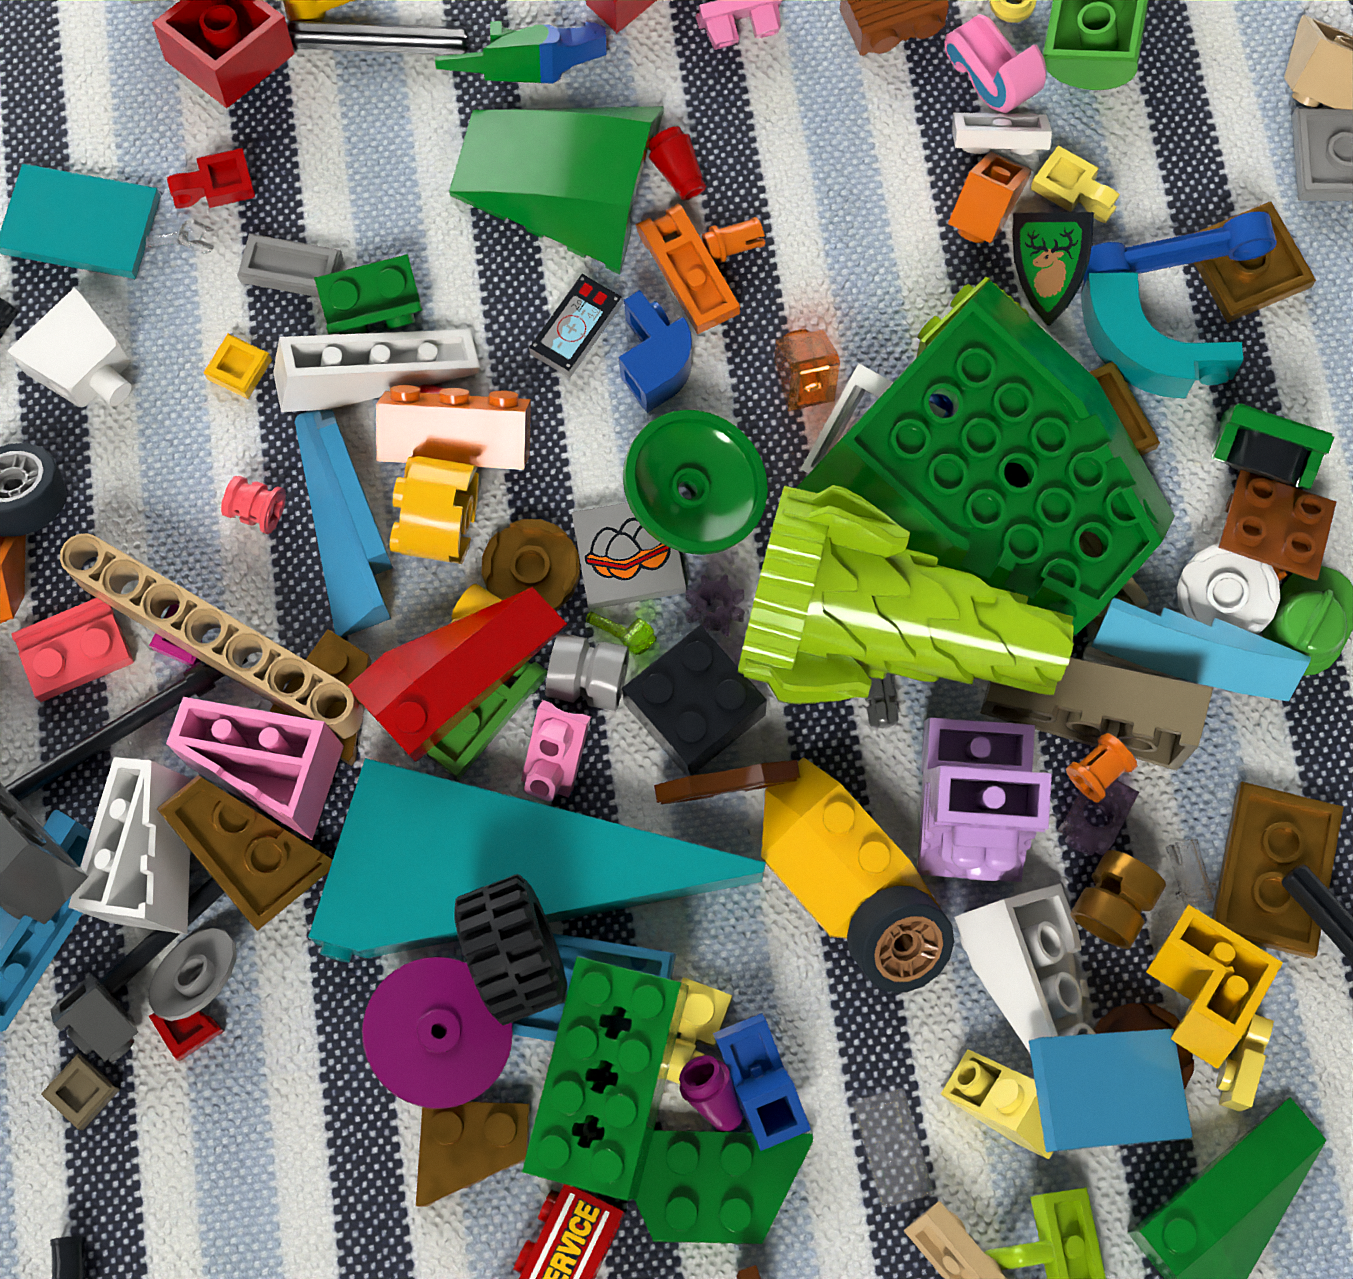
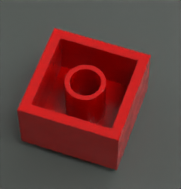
(224, 44)

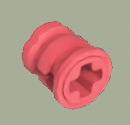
(253, 503)

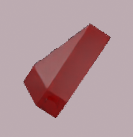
(445, 675)

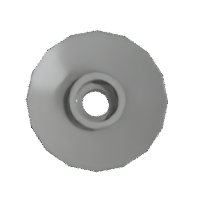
(192, 974)

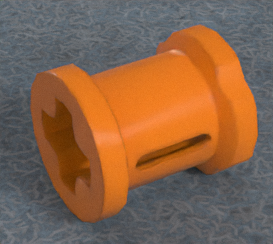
(1101, 767)

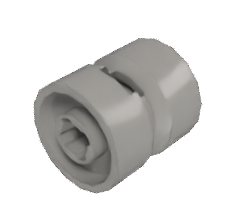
(587, 671)

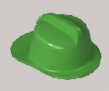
(1314, 617)

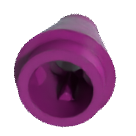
(710, 1090)

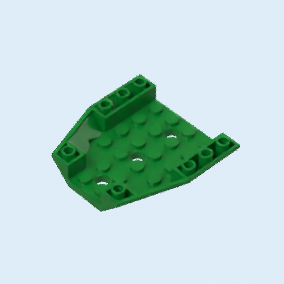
(1020, 404)

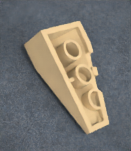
(1321, 65)

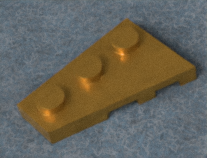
(243, 851)

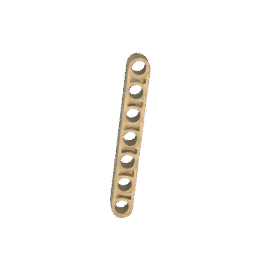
(197, 617)

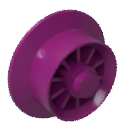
(433, 1035)

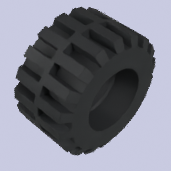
(510, 949)

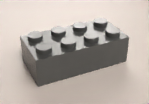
(33, 866)

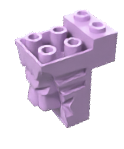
(979, 799)

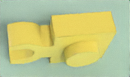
(1242, 1073)

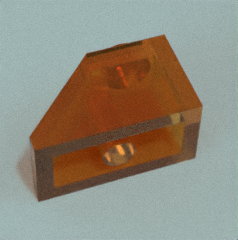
(806, 368)

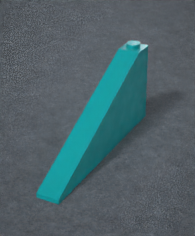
(428, 839)

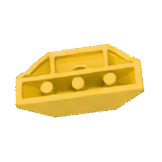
(829, 849)

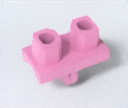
(720, 18)
(554, 752)

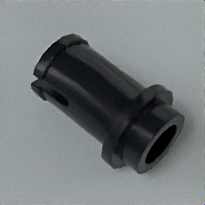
(68, 1257)

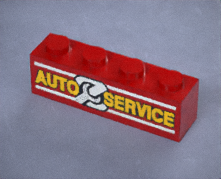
(573, 1238)

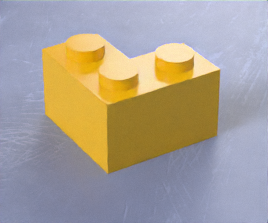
(1220, 977)

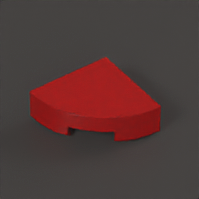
(186, 1034)

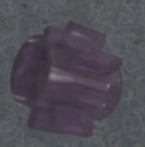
(706, 596)

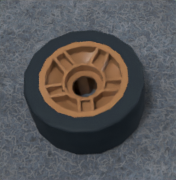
(900, 939)

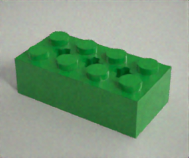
(574, 1096)

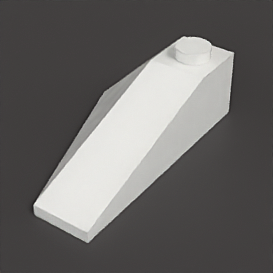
(1027, 962)

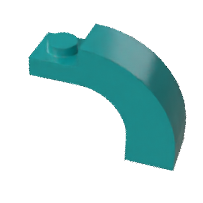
(1142, 353)

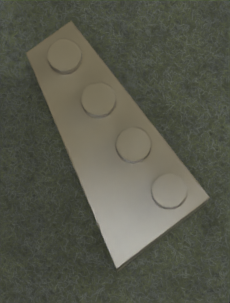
(1148, 713)

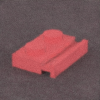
(72, 648)

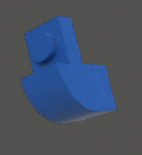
(663, 359)
(761, 1082)

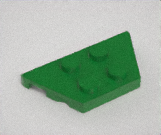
(716, 1185)

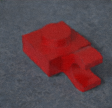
(220, 178)

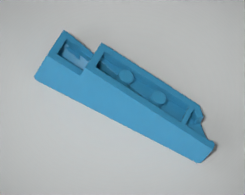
(343, 525)
(29, 944)

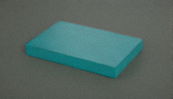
(78, 221)

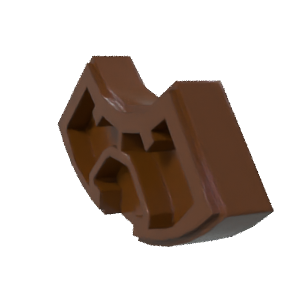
(734, 780)

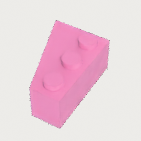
(260, 756)

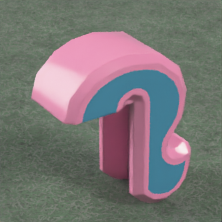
(993, 66)

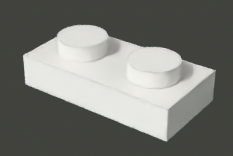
(986, 131)

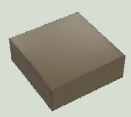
(80, 1092)

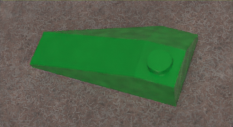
(1235, 1203)

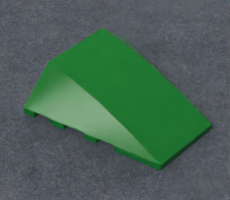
(559, 172)

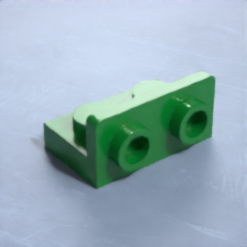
(369, 295)

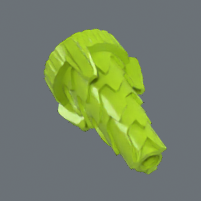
(855, 604)

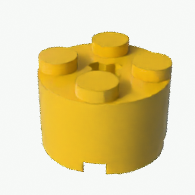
(436, 509)

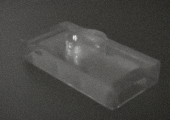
(892, 1148)

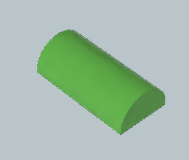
(1095, 42)

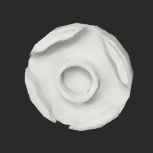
(1228, 589)

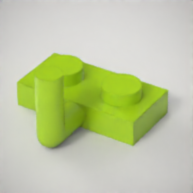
(1066, 1239)

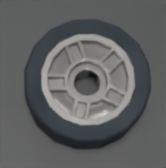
(29, 489)

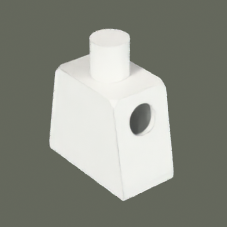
(74, 354)

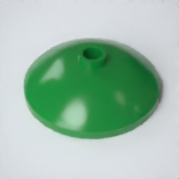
(708, 460)

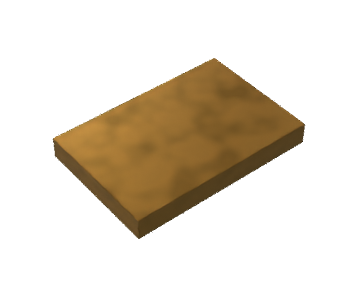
(1264, 842)

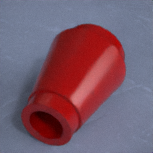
(677, 162)

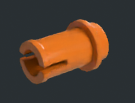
(733, 239)

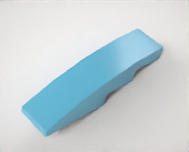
(1201, 653)

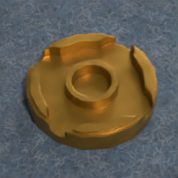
(532, 556)

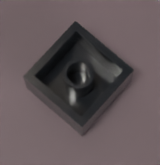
(694, 701)

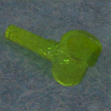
(637, 636)

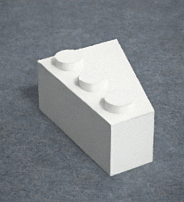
(133, 853)

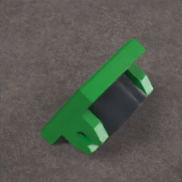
(1271, 446)

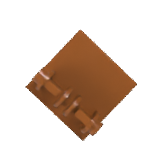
(1277, 524)

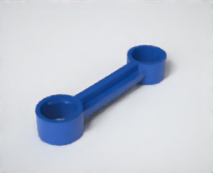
(1239, 239)

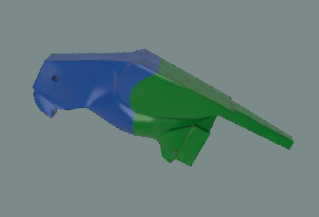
(530, 54)

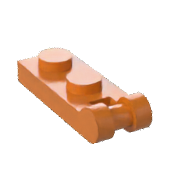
(689, 269)

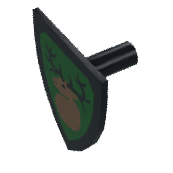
(1051, 258)

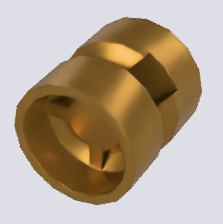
(1119, 897)

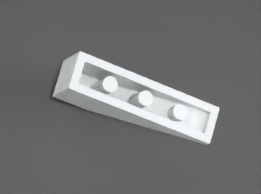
(354, 368)

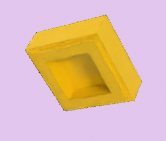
(237, 366)

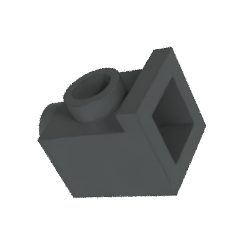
(95, 1020)

